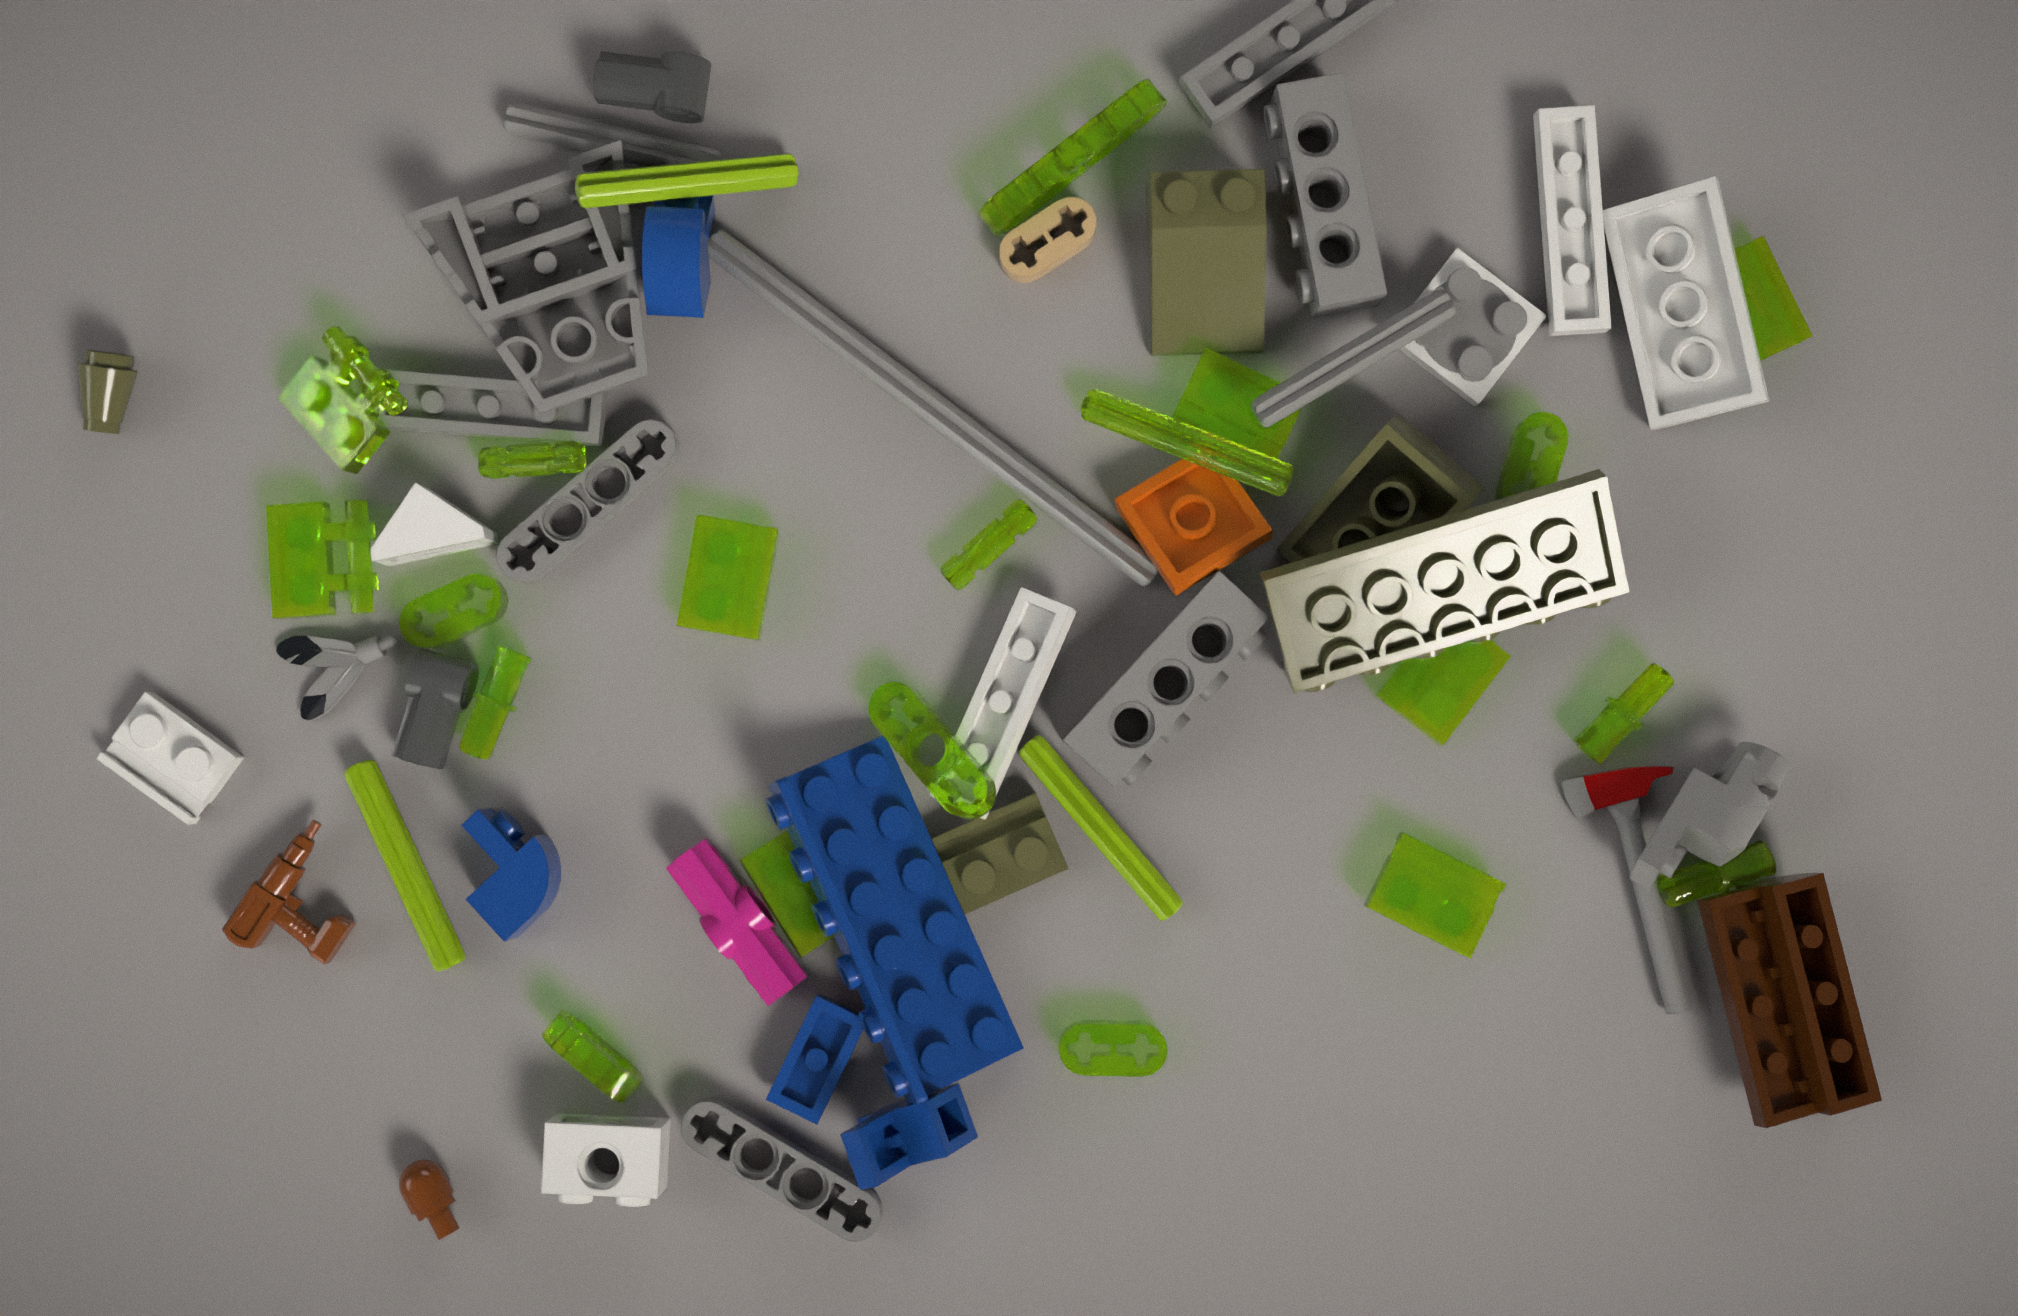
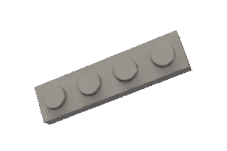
(1272, 53)
(491, 410)

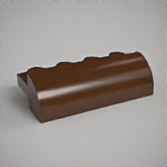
(1789, 999)

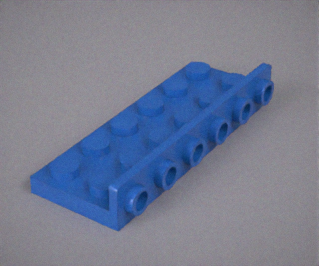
(893, 919)

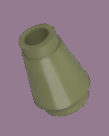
(105, 389)

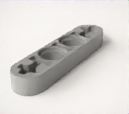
(583, 494)
(777, 1177)

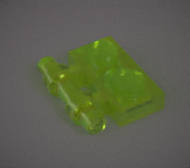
(333, 412)
(303, 559)

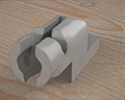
(1714, 813)

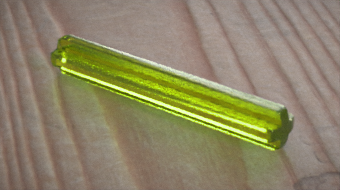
(1187, 442)

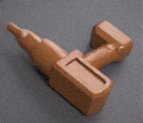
(272, 902)

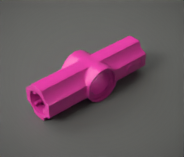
(737, 921)

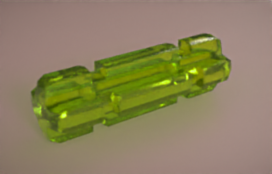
(532, 459)
(988, 544)

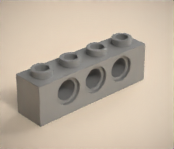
(1324, 109)
(1216, 605)

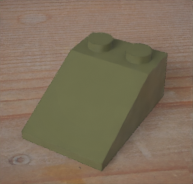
(1206, 261)
(1386, 488)

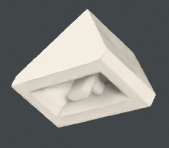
(428, 528)

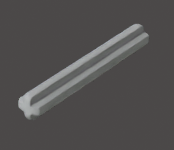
(587, 134)
(1353, 358)

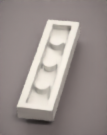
(1572, 220)
(1012, 685)

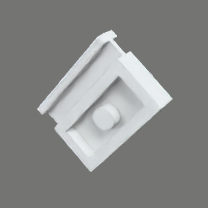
(170, 758)

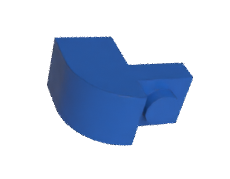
(677, 256)
(525, 878)
(908, 1135)

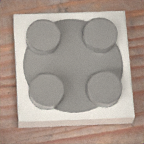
(1482, 335)

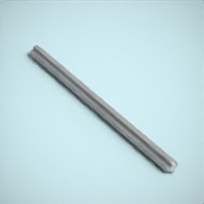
(931, 407)

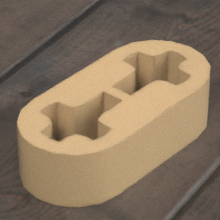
(1040, 229)

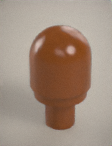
(428, 1195)

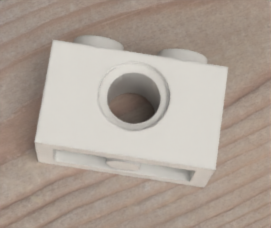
(637, 1142)

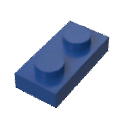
(816, 1059)

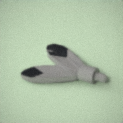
(343, 663)

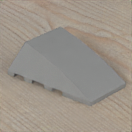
(547, 280)

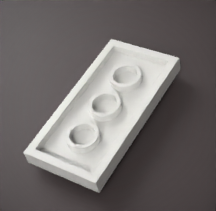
(1684, 304)

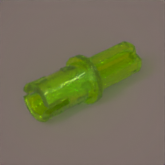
(494, 703)
(1624, 713)
(1706, 878)

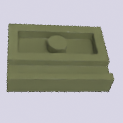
(1000, 853)

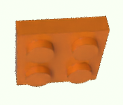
(1192, 522)

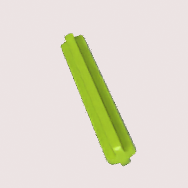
(685, 180)
(1100, 827)
(404, 865)

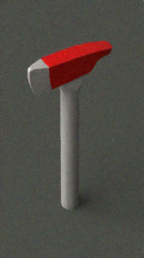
(1621, 794)

